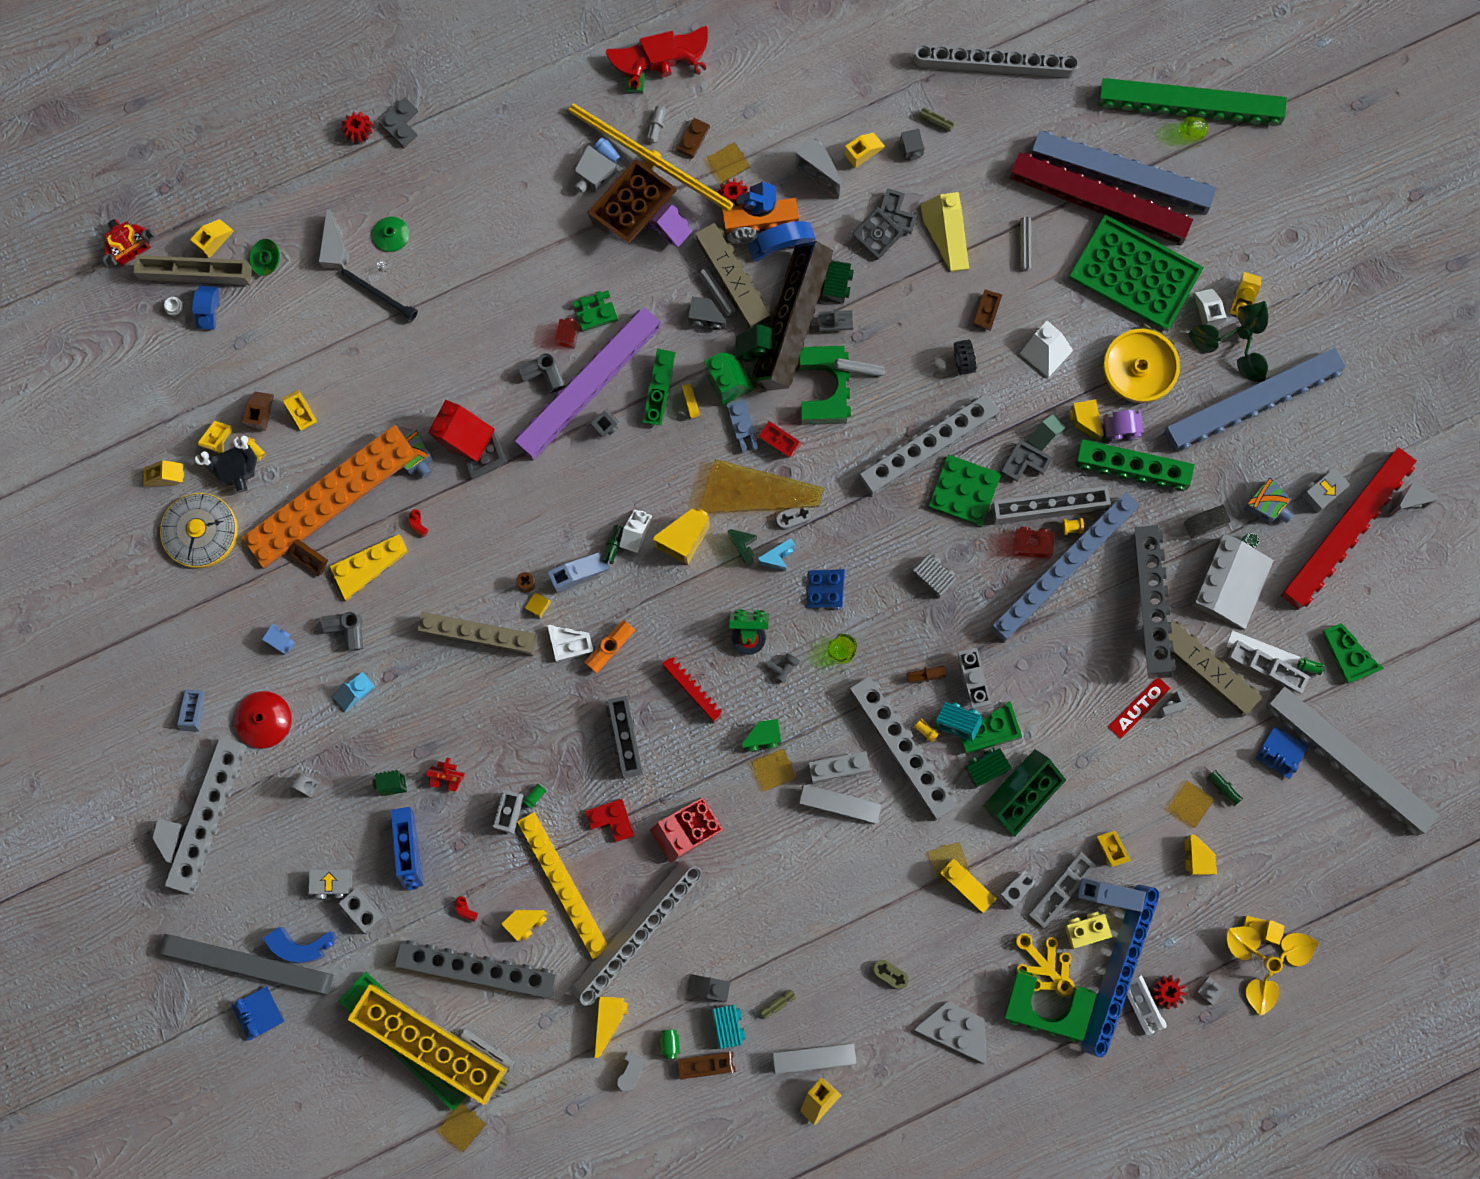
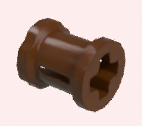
(524, 587)

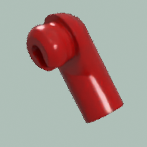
(415, 523)
(463, 910)

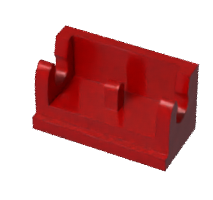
(780, 439)

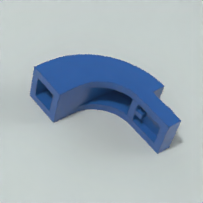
(780, 237)
(287, 949)

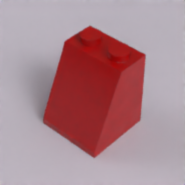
(461, 431)

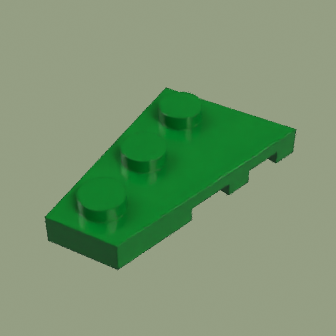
(1349, 654)
(995, 730)

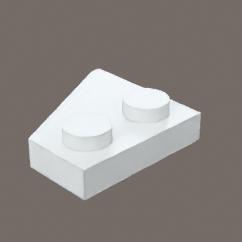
(569, 643)

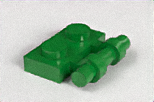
(597, 315)

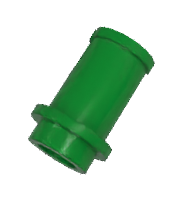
(1310, 666)
(534, 796)

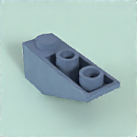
(577, 571)
(1111, 894)

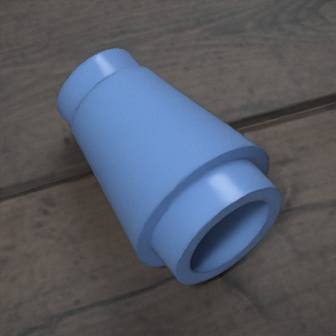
(607, 150)

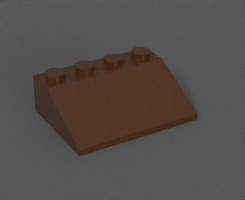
(631, 202)

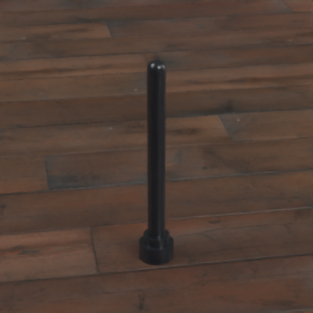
(408, 312)

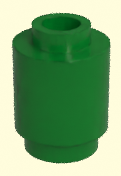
(669, 1044)

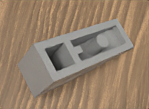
(333, 251)

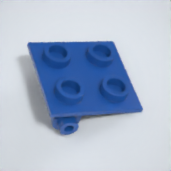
(826, 589)
(1282, 752)
(257, 1013)

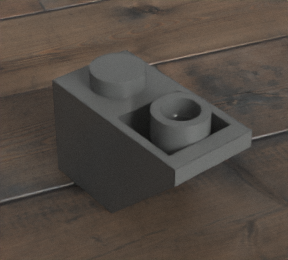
(705, 313)

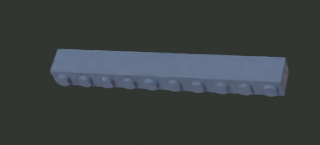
(1124, 172)
(1254, 399)
(1064, 567)

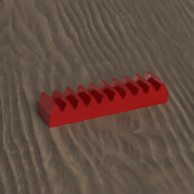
(694, 692)

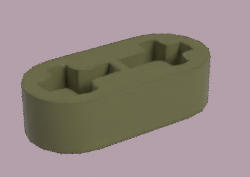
(887, 978)

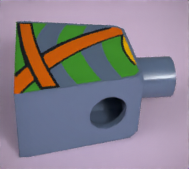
(419, 463)
(1270, 503)

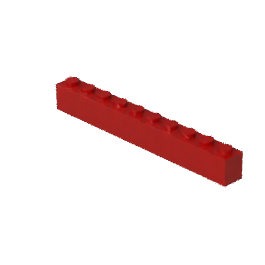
(1348, 528)

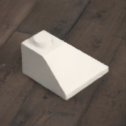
(1047, 349)

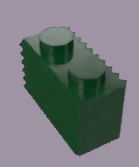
(837, 281)
(753, 343)
(987, 767)
(390, 783)

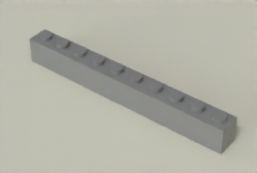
(1352, 761)

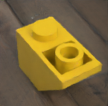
(863, 149)
(211, 237)
(1246, 291)
(1200, 859)
(523, 921)
(819, 1101)

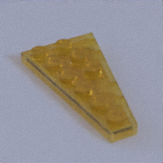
(747, 489)

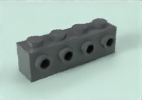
(625, 737)

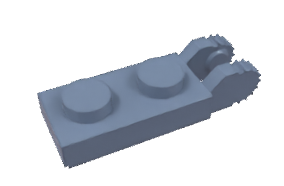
(742, 423)

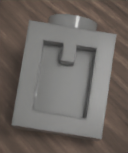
(1172, 708)

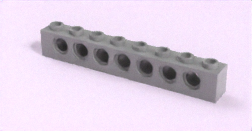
(980, 403)
(881, 726)
(197, 821)

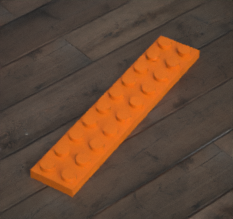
(330, 496)

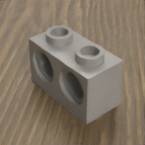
(365, 907)

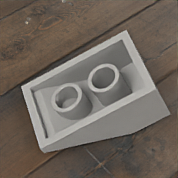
(816, 164)

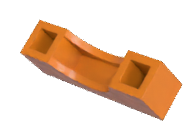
(784, 212)

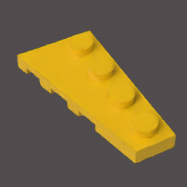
(361, 568)

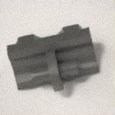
(835, 320)

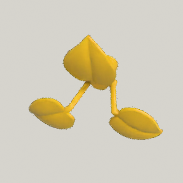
(1244, 942)

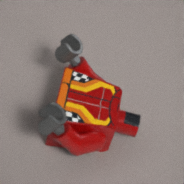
(125, 242)

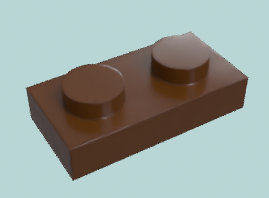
(693, 137)
(987, 310)
(308, 557)

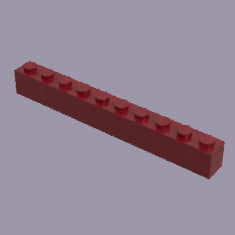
(1101, 198)

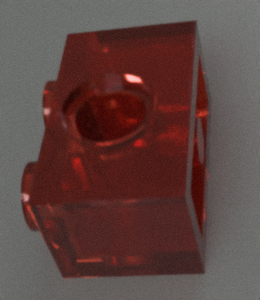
(1045, 540)

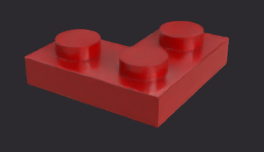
(613, 814)

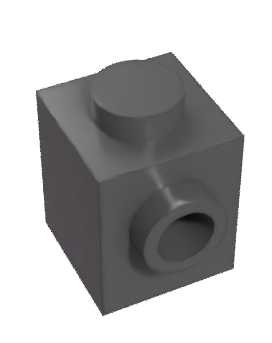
(911, 144)
(605, 423)

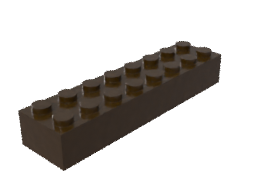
(793, 315)

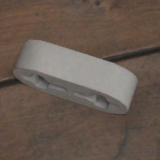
(795, 521)

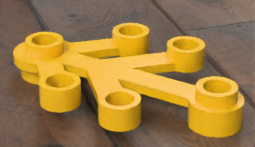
(1048, 967)

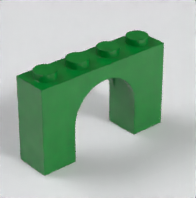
(835, 408)
(1071, 1023)

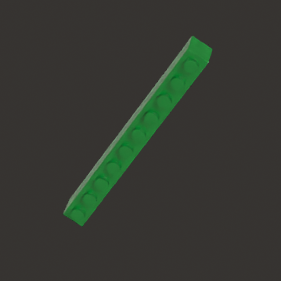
(1192, 101)

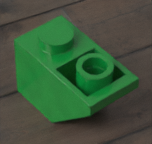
(763, 735)

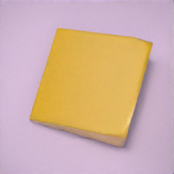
(538, 605)

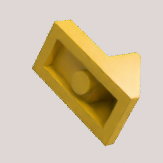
(299, 409)
(215, 437)
(1113, 849)
(1268, 930)

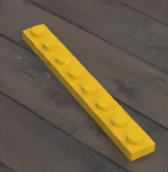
(563, 885)

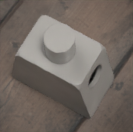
(594, 170)

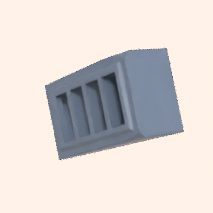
(196, 719)

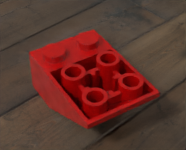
(686, 829)

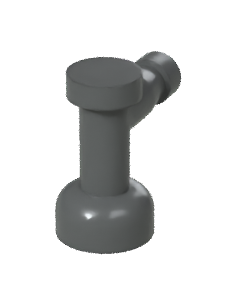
(783, 672)

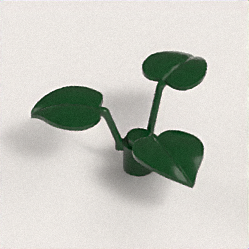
(1253, 320)

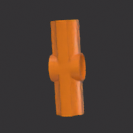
(601, 656)

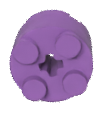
(1123, 425)

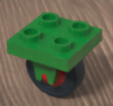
(749, 630)

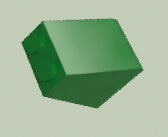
(728, 377)

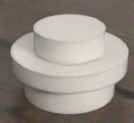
(173, 306)

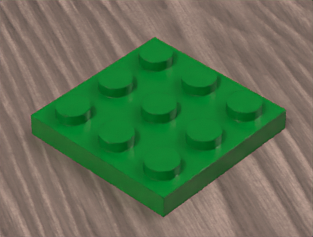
(965, 490)

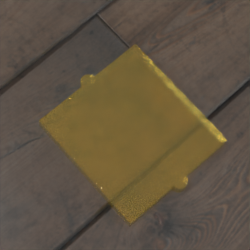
(728, 162)
(774, 769)
(1191, 804)
(943, 855)
(462, 1127)

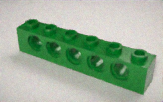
(1182, 469)

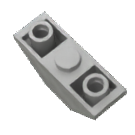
(973, 678)

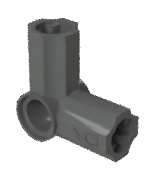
(551, 374)
(352, 633)

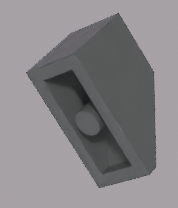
(709, 987)

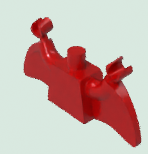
(660, 53)

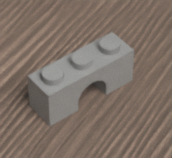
(839, 766)

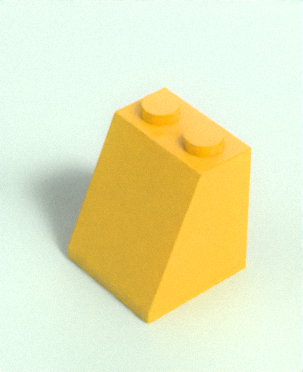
(683, 535)

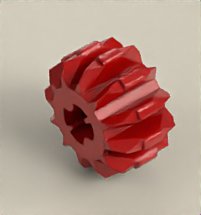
(354, 121)
(731, 187)
(1175, 995)

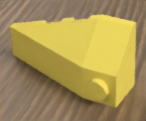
(945, 223)

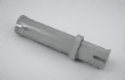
(495, 1054)

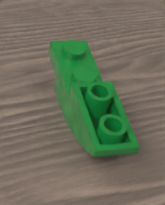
(659, 387)

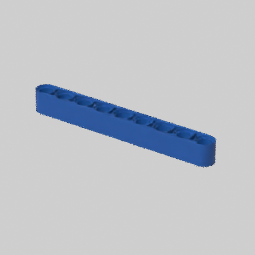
(1119, 975)

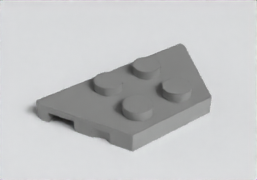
(957, 1030)

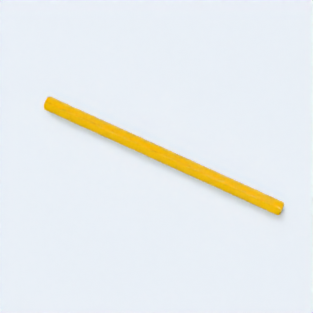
(651, 157)

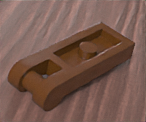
(705, 1065)

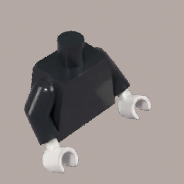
(233, 465)

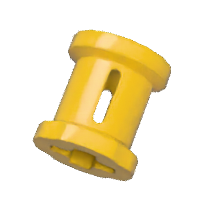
(1072, 526)

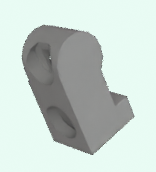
(305, 784)
(1017, 890)
(630, 1077)

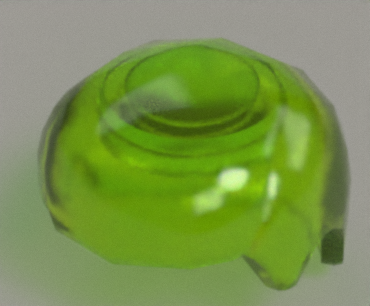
(842, 649)

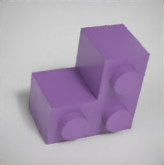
(670, 225)

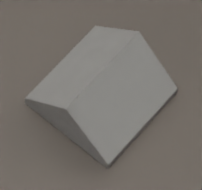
(1412, 499)

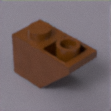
(258, 411)

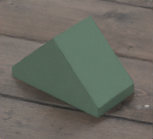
(1046, 432)

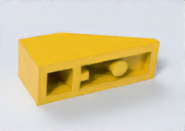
(967, 885)
(609, 1018)

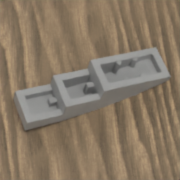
(1268, 667)
(839, 804)
(1062, 889)
(813, 1058)

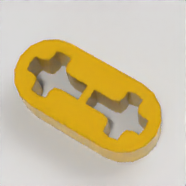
(690, 400)

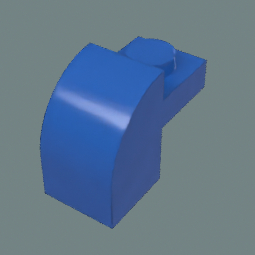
(759, 199)
(204, 305)

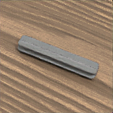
(1025, 239)
(717, 292)
(859, 367)

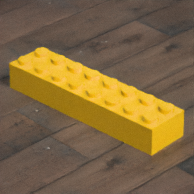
(428, 1044)

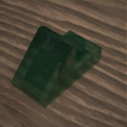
(740, 541)

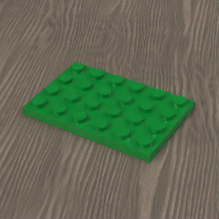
(1136, 273)

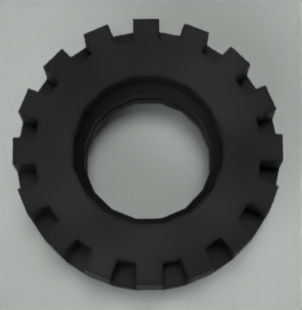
(964, 357)

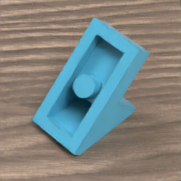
(773, 557)
(354, 691)

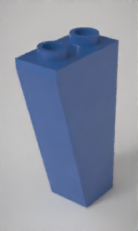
(406, 848)

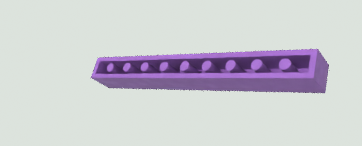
(588, 383)

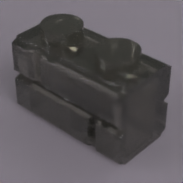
(1207, 522)

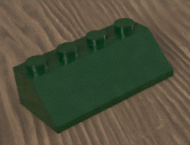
(1024, 792)

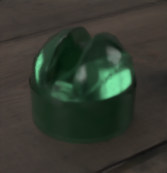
(1252, 537)

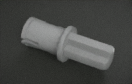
(656, 124)

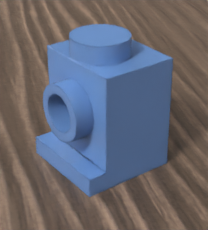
(279, 639)

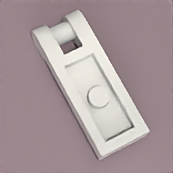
(1144, 1006)

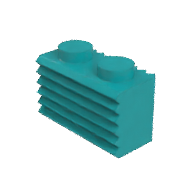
(959, 721)
(727, 1026)

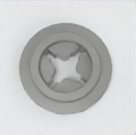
(742, 235)

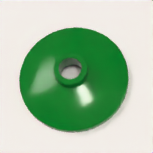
(393, 241)
(264, 257)

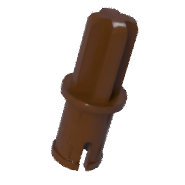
(926, 674)

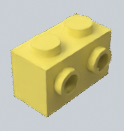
(1088, 930)

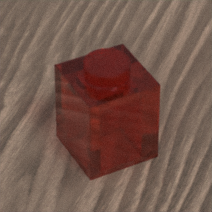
(567, 333)

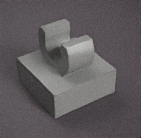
(1210, 990)

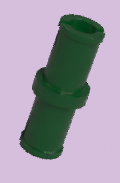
(613, 544)
(1224, 788)

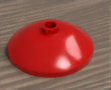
(273, 726)

